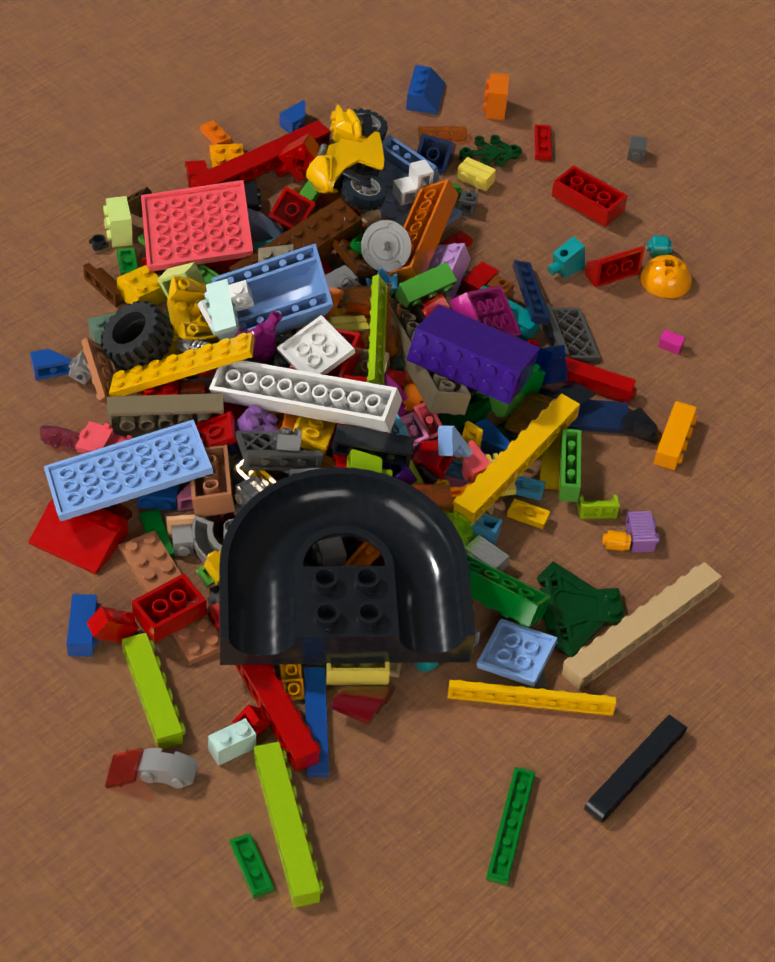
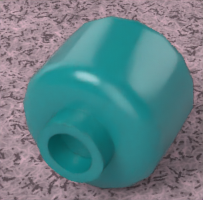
(659, 246)

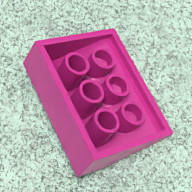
(488, 307)

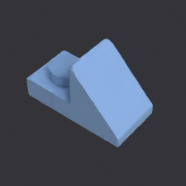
(452, 443)

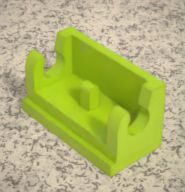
(598, 509)

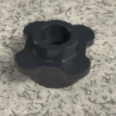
(98, 242)

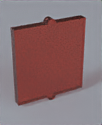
(124, 768)

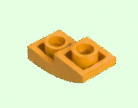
(292, 680)

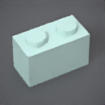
(231, 742)

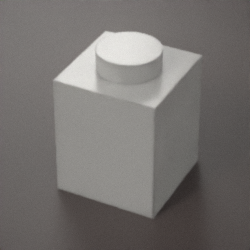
(182, 539)

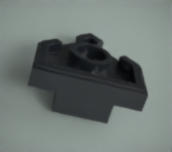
(639, 425)

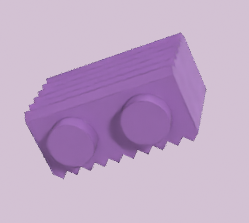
(642, 531)

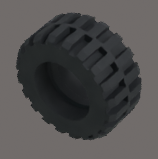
(134, 320)

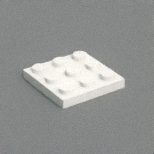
(316, 348)

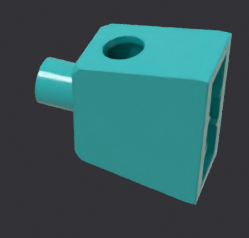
(568, 258)

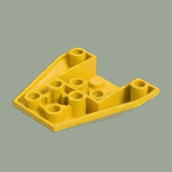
(184, 310)

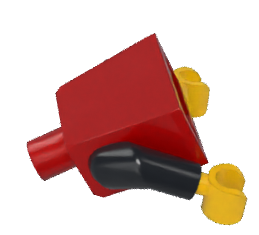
(430, 463)

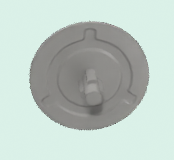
(386, 245)

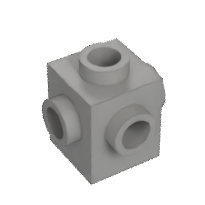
(79, 369)

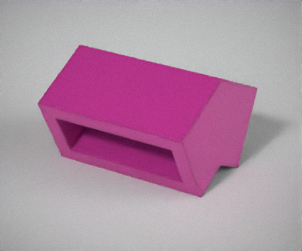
(671, 342)

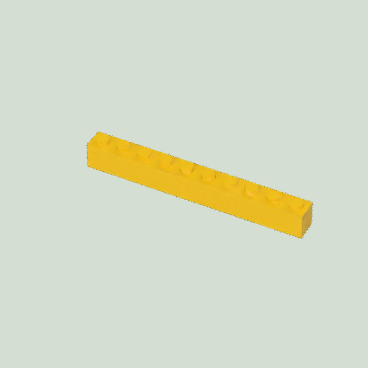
(516, 458)

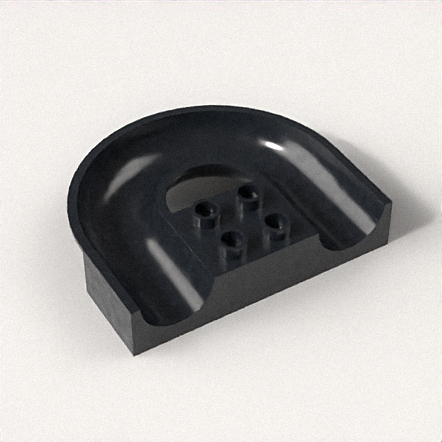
(390, 613)

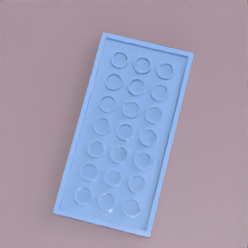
(127, 470)

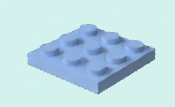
(517, 652)

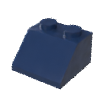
(437, 151)

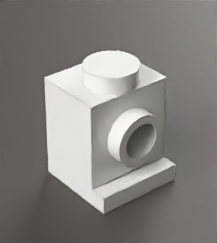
(241, 295)

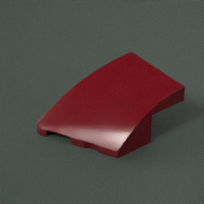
(362, 701)

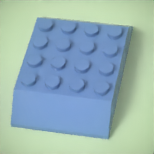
(285, 284)

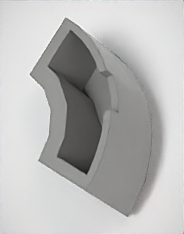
(203, 538)
(167, 768)

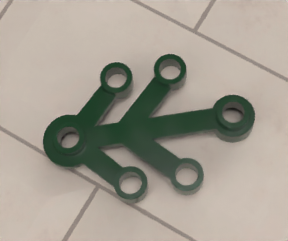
(509, 151)

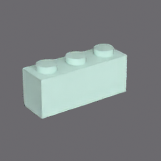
(221, 310)

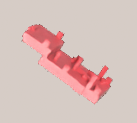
(98, 436)

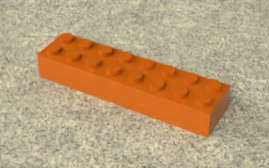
(426, 226)

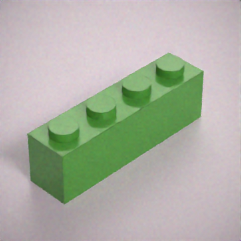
(570, 465)

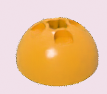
(666, 277)

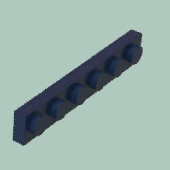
(531, 292)

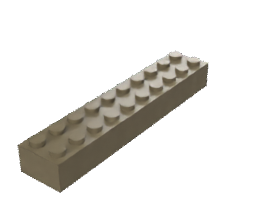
(437, 391)

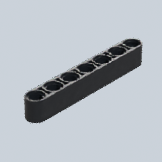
(635, 768)

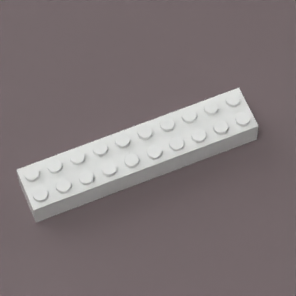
(308, 394)

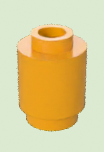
(616, 540)

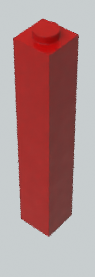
(601, 381)

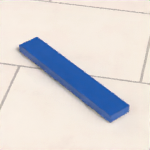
(317, 717)

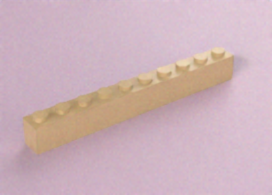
(640, 626)

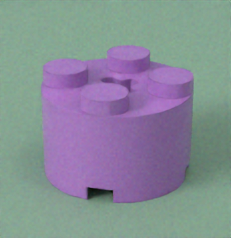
(256, 420)

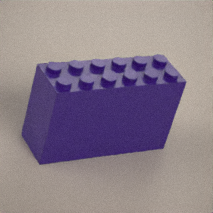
(473, 354)

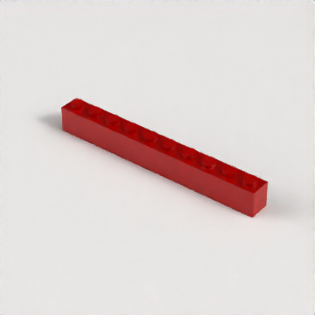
(259, 159)
(278, 708)

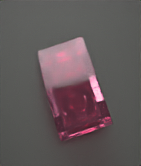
(57, 435)

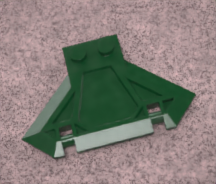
(577, 608)

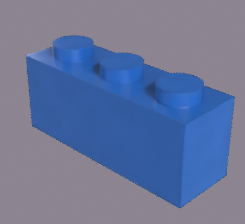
(79, 637)

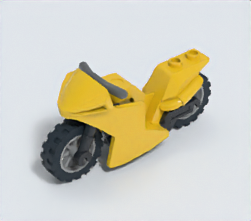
(354, 160)

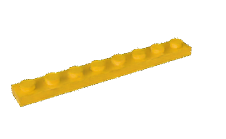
(531, 697)

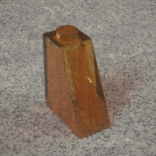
(357, 300)

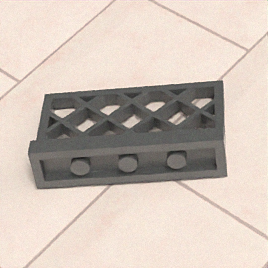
(555, 334)
(273, 459)

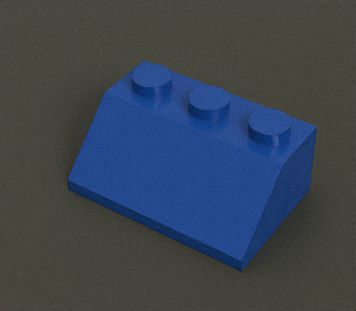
(425, 90)

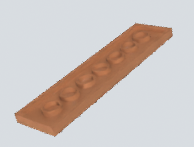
(154, 567)

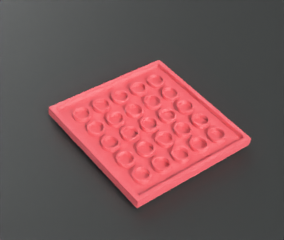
(196, 225)

